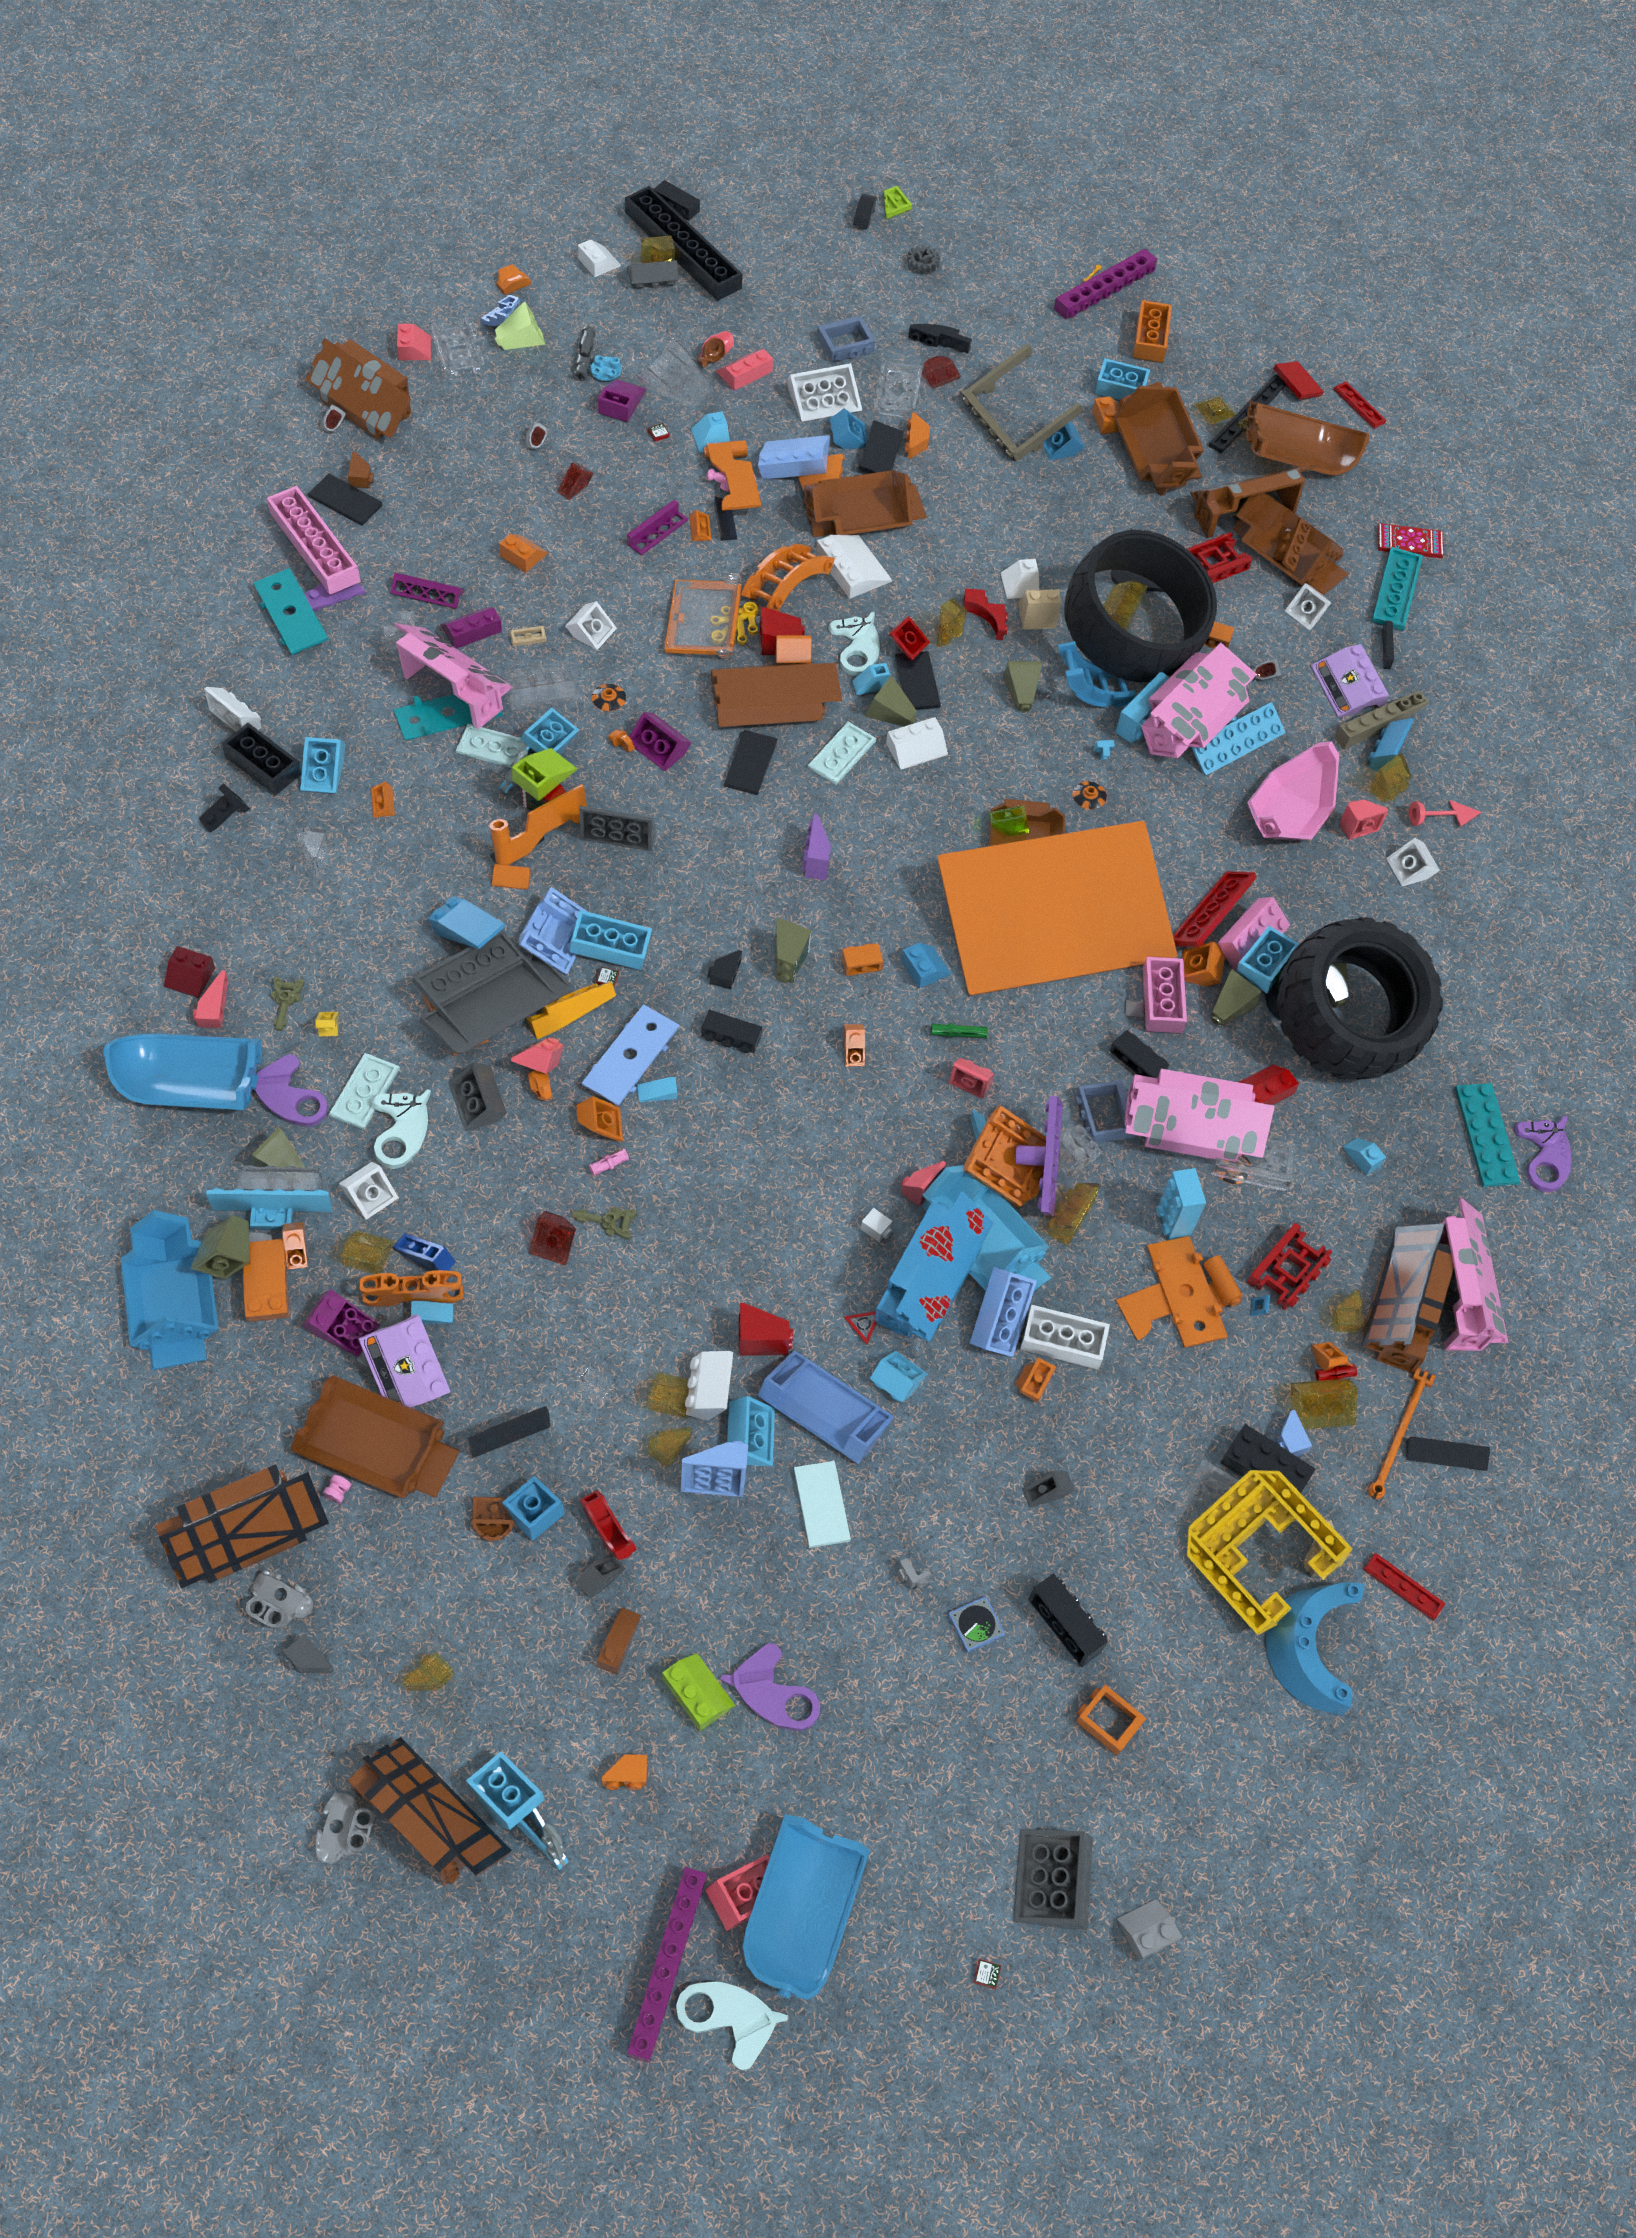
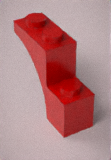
(994, 614)
(607, 1526)

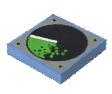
(976, 1624)

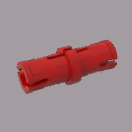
(1336, 1373)

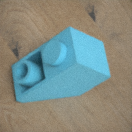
(871, 679)

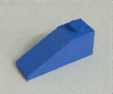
(424, 1253)

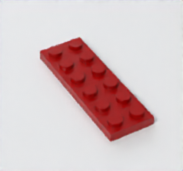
(1213, 908)

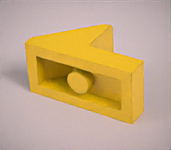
(327, 1023)

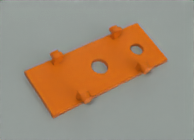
(1180, 1266)

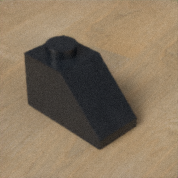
(725, 970)

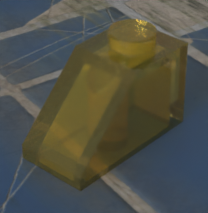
(668, 1445)

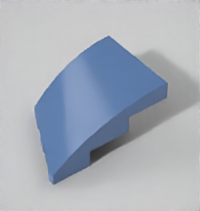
(501, 313)

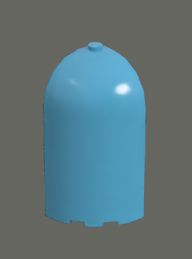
(190, 1067)
(802, 1908)

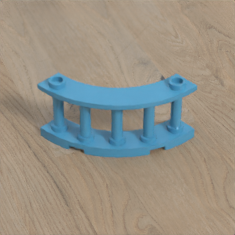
(1080, 680)

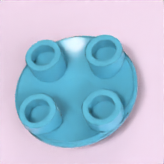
(606, 368)

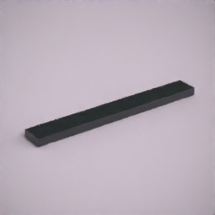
(1232, 430)

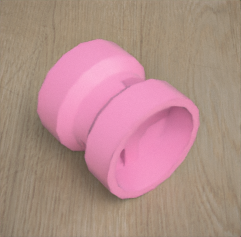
(336, 1489)

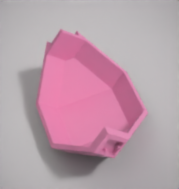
(1298, 795)

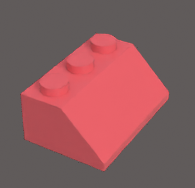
(746, 369)

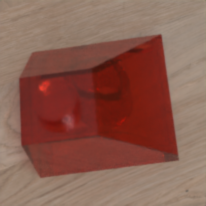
(552, 1238)

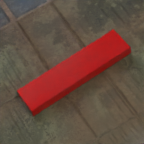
(1360, 405)
(1404, 1586)

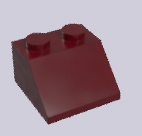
(188, 971)

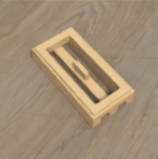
(528, 638)

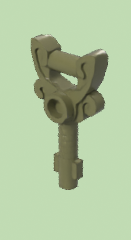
(285, 998)
(609, 1220)

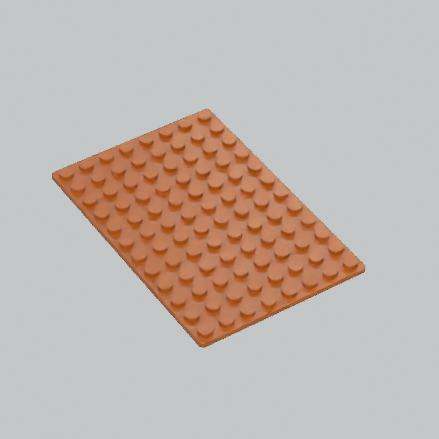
(1056, 907)

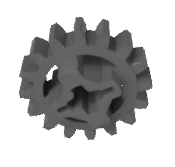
(923, 259)

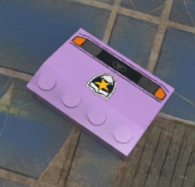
(1350, 681)
(404, 1363)

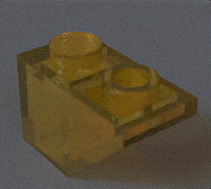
(1348, 1315)
(430, 1675)

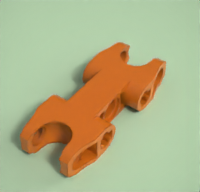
(394, 1289)

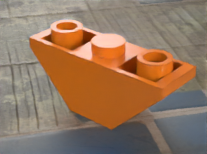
(917, 436)

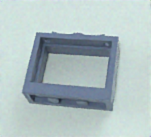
(841, 328)
(1102, 1089)

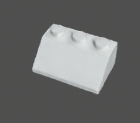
(230, 710)
(917, 743)
(709, 1384)

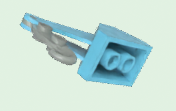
(547, 732)
(509, 1798)

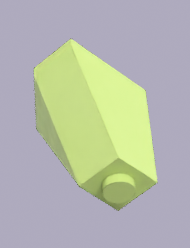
(519, 330)

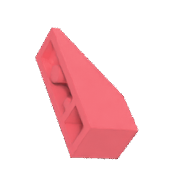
(211, 1005)

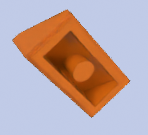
(700, 526)
(382, 800)
(511, 876)

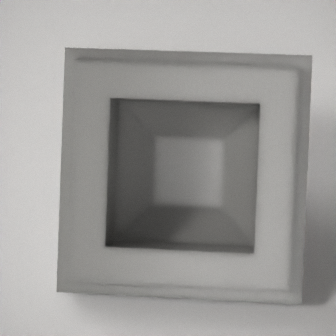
(1135, 1008)

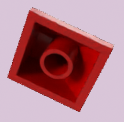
(909, 637)

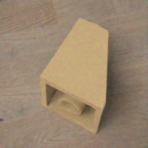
(1040, 609)

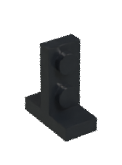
(223, 808)

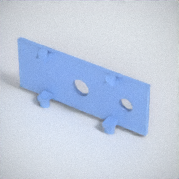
(614, 1074)

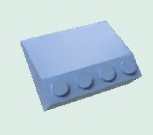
(794, 457)
(716, 1470)

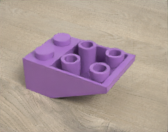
(817, 851)

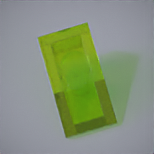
(1010, 820)

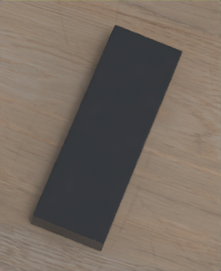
(1388, 644)

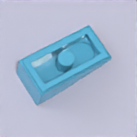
(658, 1090)
(433, 1312)

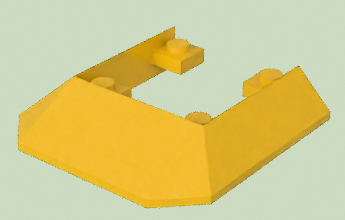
(1235, 1517)

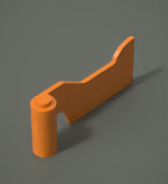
(738, 474)
(537, 825)
(1151, 1303)

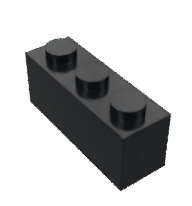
(678, 199)
(731, 1031)
(1138, 1055)

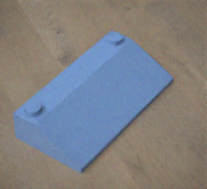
(825, 1406)

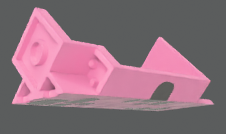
(468, 678)

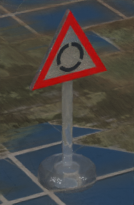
(865, 1324)

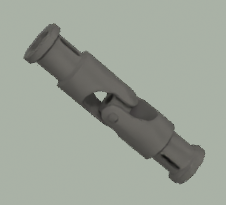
(584, 354)

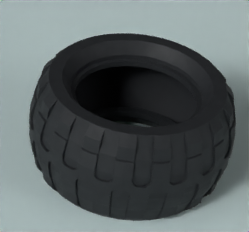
(1398, 966)

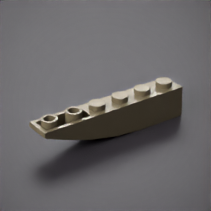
(1374, 721)

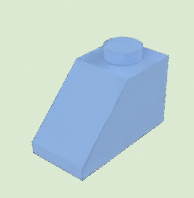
(1293, 1436)

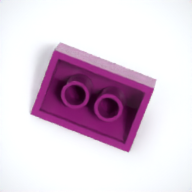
(472, 627)
(658, 741)

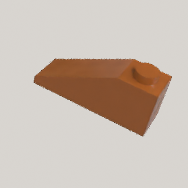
(618, 1641)

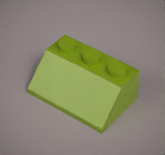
(697, 1691)

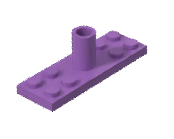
(1046, 1156)

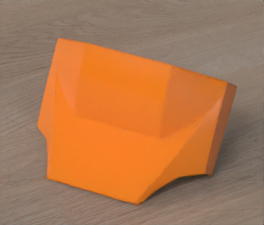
(511, 279)
(1329, 1356)
(1035, 1378)

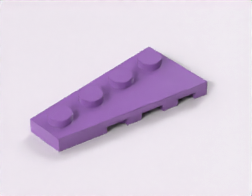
(319, 597)

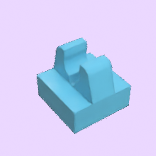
(1104, 748)

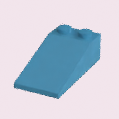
(464, 923)

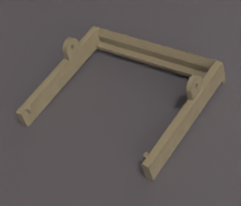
(987, 385)

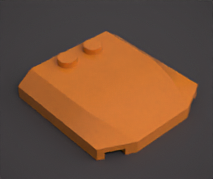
(994, 1157)

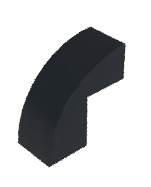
(864, 210)

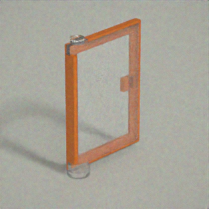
(704, 617)

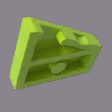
(895, 202)

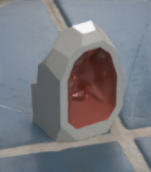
(332, 418)
(536, 435)
(1267, 669)

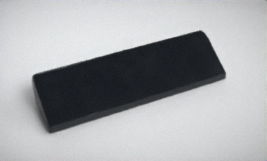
(1447, 1453)

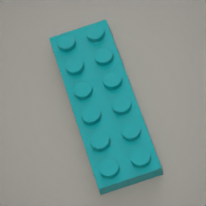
(1397, 588)
(1487, 1135)

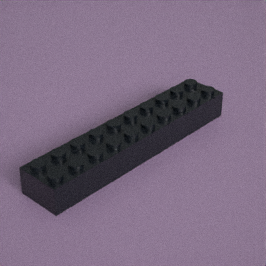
(691, 249)

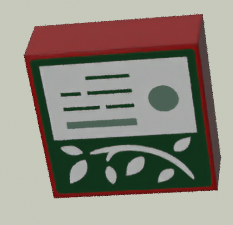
(658, 432)
(606, 975)
(987, 1974)

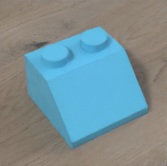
(898, 1376)

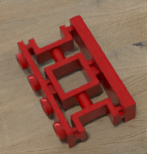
(1223, 568)
(1277, 1257)

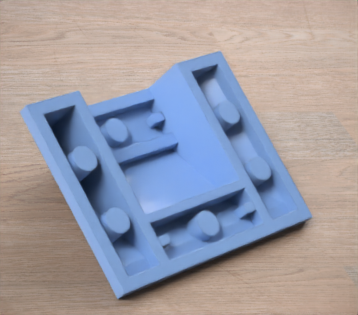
(551, 930)

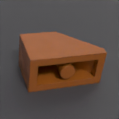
(359, 472)

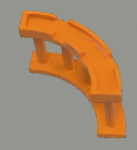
(781, 558)

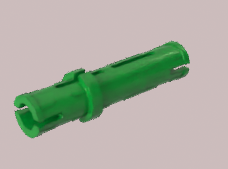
(959, 1030)

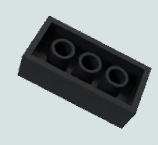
(261, 758)
(1259, 1453)
(1068, 1620)

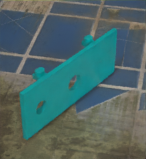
(299, 629)
(431, 717)

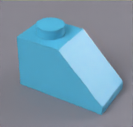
(1365, 1155)

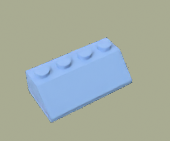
(1003, 1312)

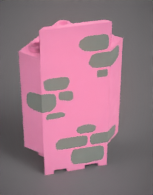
(1196, 702)
(1197, 1115)
(1479, 1308)

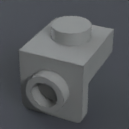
(907, 1573)

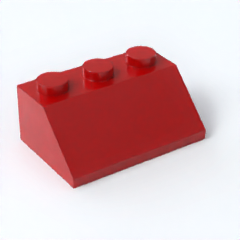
(1272, 1084)

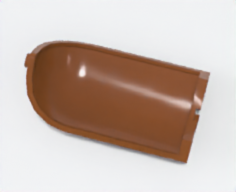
(1303, 440)

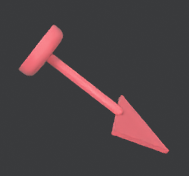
(1462, 813)

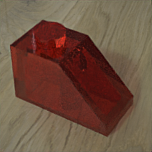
(575, 480)

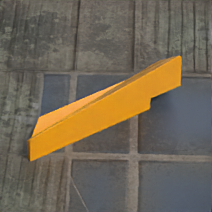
(570, 1008)

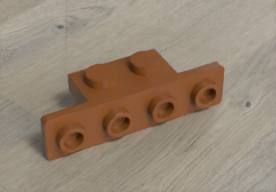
(1292, 544)

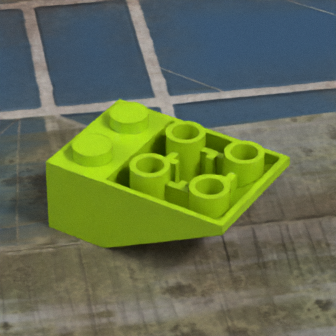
(541, 772)

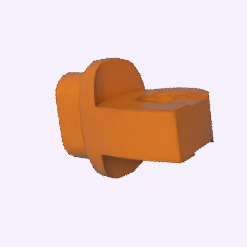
(621, 738)

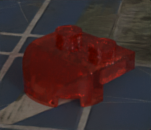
(940, 371)

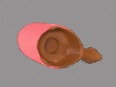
(715, 348)

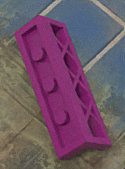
(652, 524)
(429, 584)

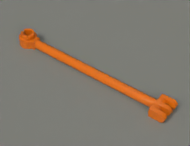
(1421, 1382)

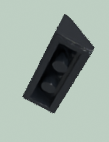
(725, 521)

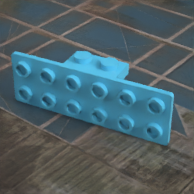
(1239, 738)
(269, 1208)

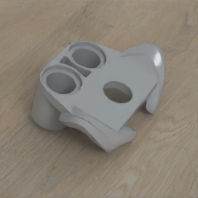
(295, 1605)
(332, 1845)

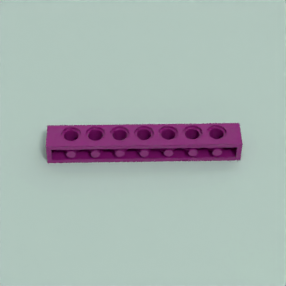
(1105, 284)
(667, 1965)

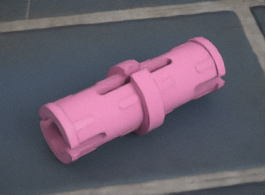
(608, 1162)

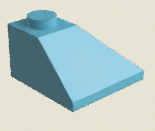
(710, 429)

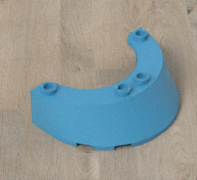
(1294, 1651)

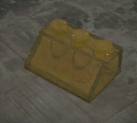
(1124, 602)
(1073, 1212)
(1325, 1403)

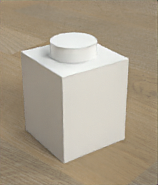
(877, 1225)

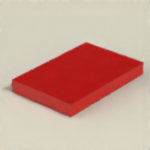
(1298, 380)

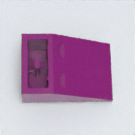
(620, 399)
(339, 1322)

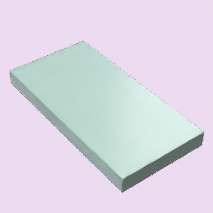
(490, 745)
(842, 753)
(356, 1100)
(822, 1504)

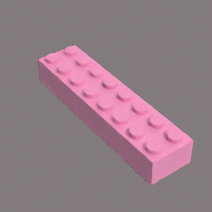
(313, 540)

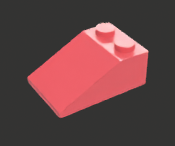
(737, 1892)

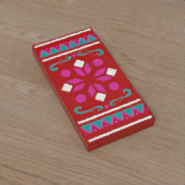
(1411, 539)

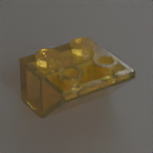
(950, 622)

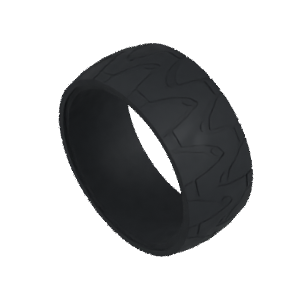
(1169, 568)

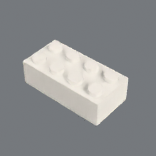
(1065, 1337)

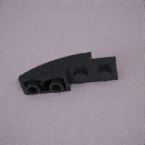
(938, 334)

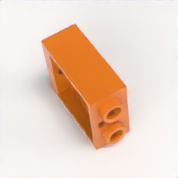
(1113, 1745)

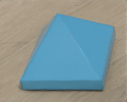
(1263, 1301)

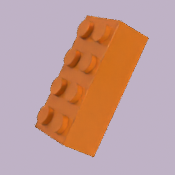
(1152, 331)

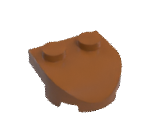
(491, 1518)

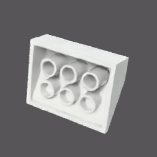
(824, 392)
(854, 564)

